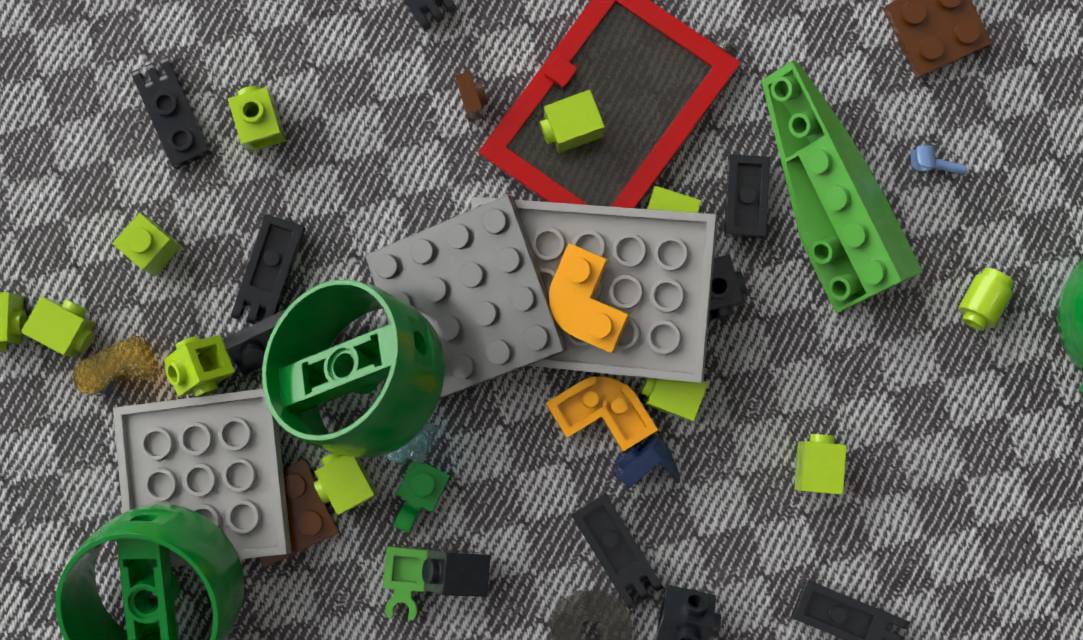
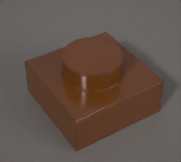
(472, 96)

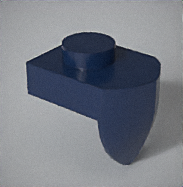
(637, 462)

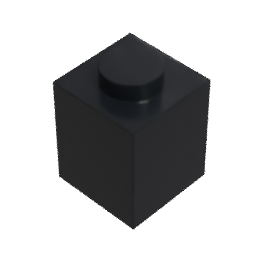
(456, 572)

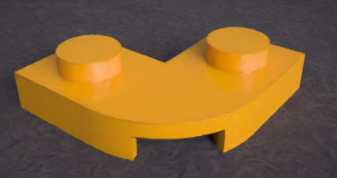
(574, 304)
(606, 400)

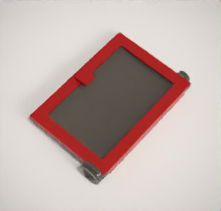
(650, 88)

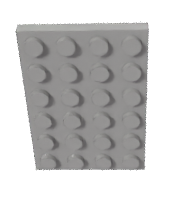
(654, 272)

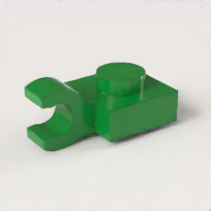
(421, 489)

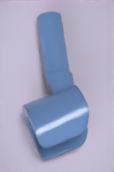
(924, 160)

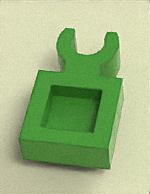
(403, 575)

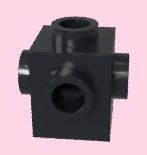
(731, 287)
(687, 615)

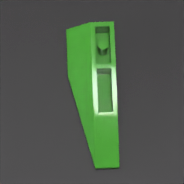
(834, 195)

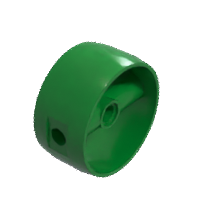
(305, 372)
(145, 565)

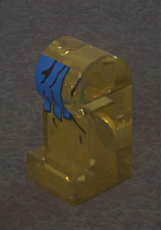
(105, 369)

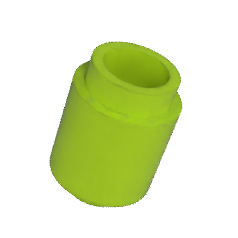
(986, 299)

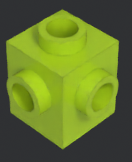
(198, 366)

